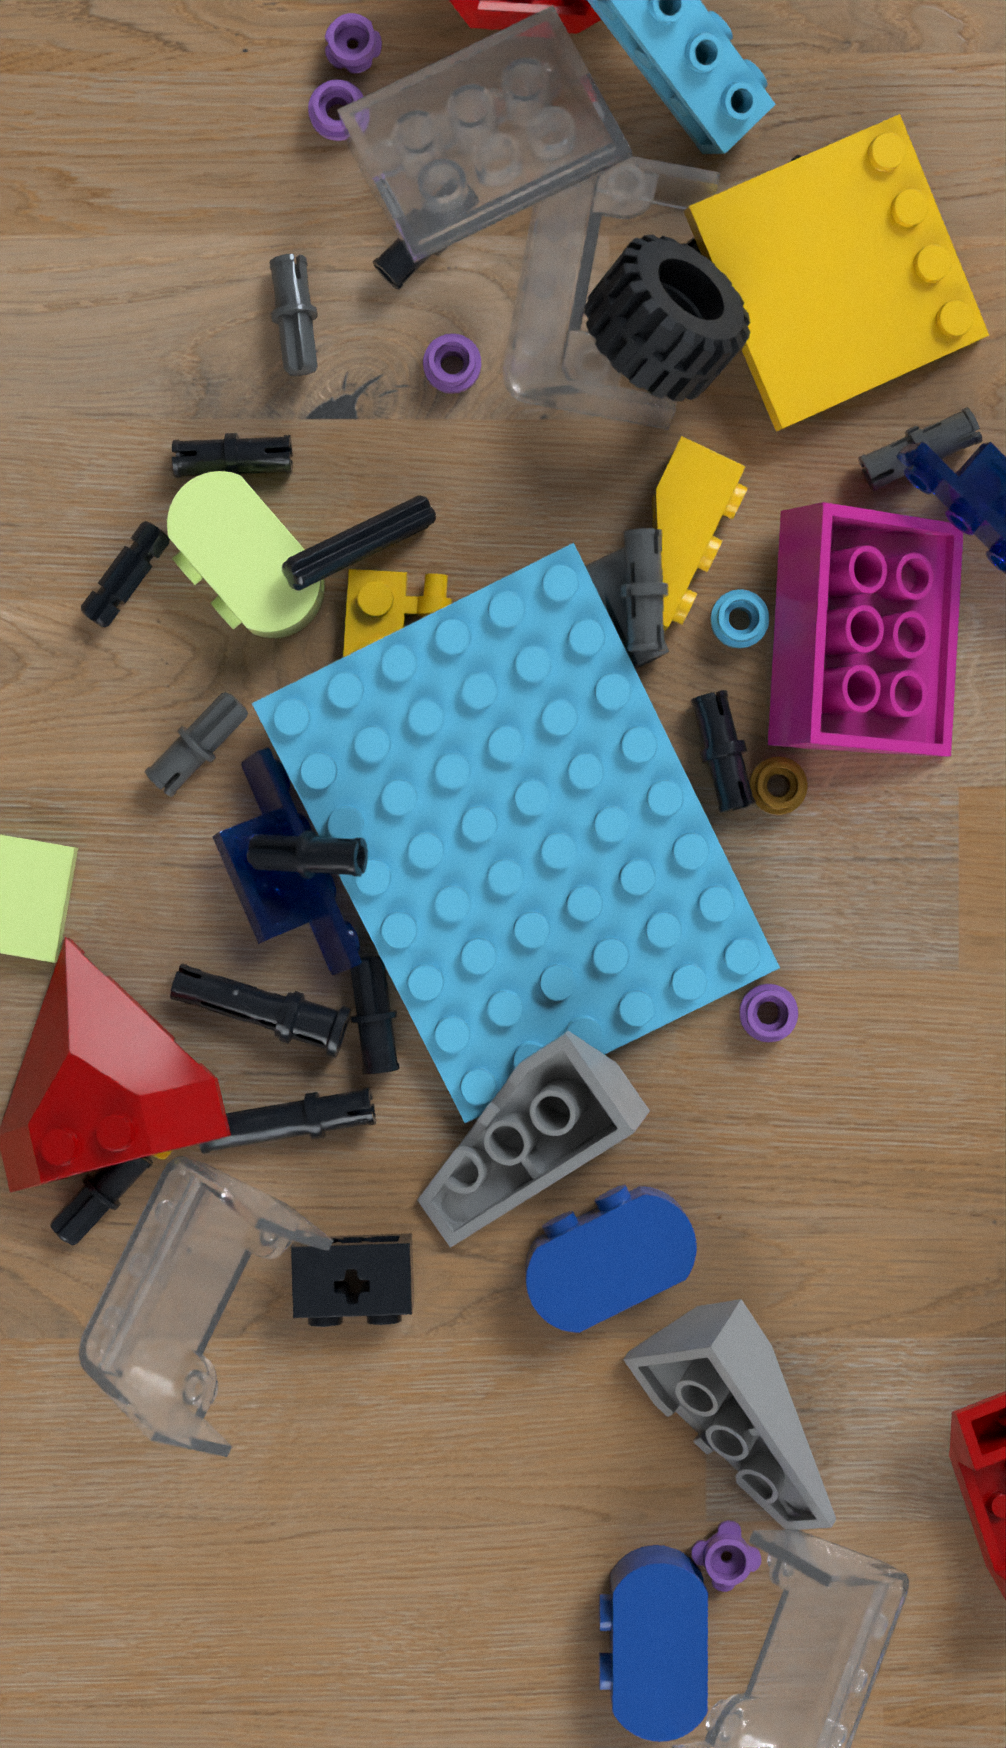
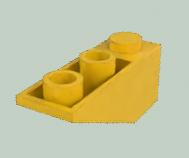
(688, 508)

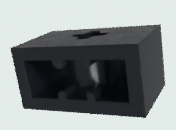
(379, 1258)

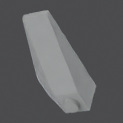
(539, 1127)
(730, 1389)

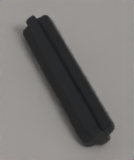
(358, 542)

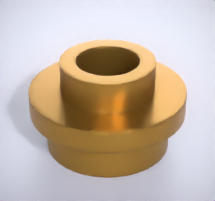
(795, 779)

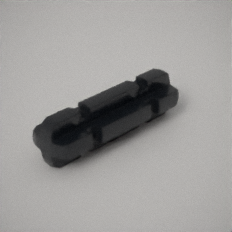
(125, 574)

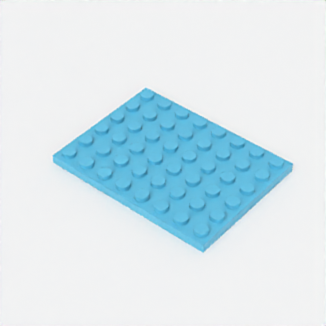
(518, 828)

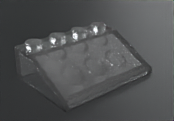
(482, 134)

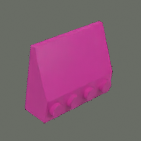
(865, 631)

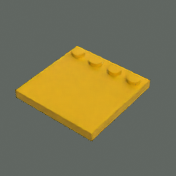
(839, 271)

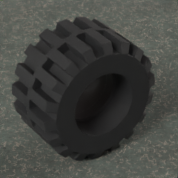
(667, 318)

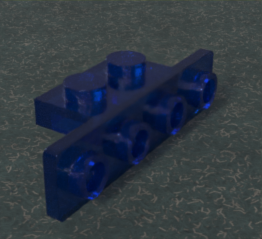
(972, 494)
(283, 899)

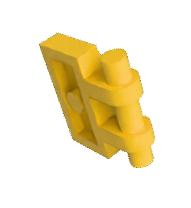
(380, 602)

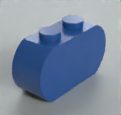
(609, 1257)
(656, 1643)

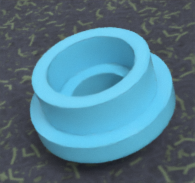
(745, 601)

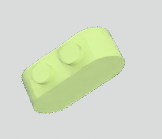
(240, 552)

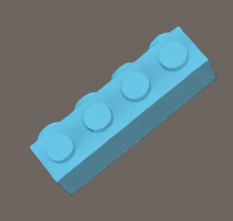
(691, 67)

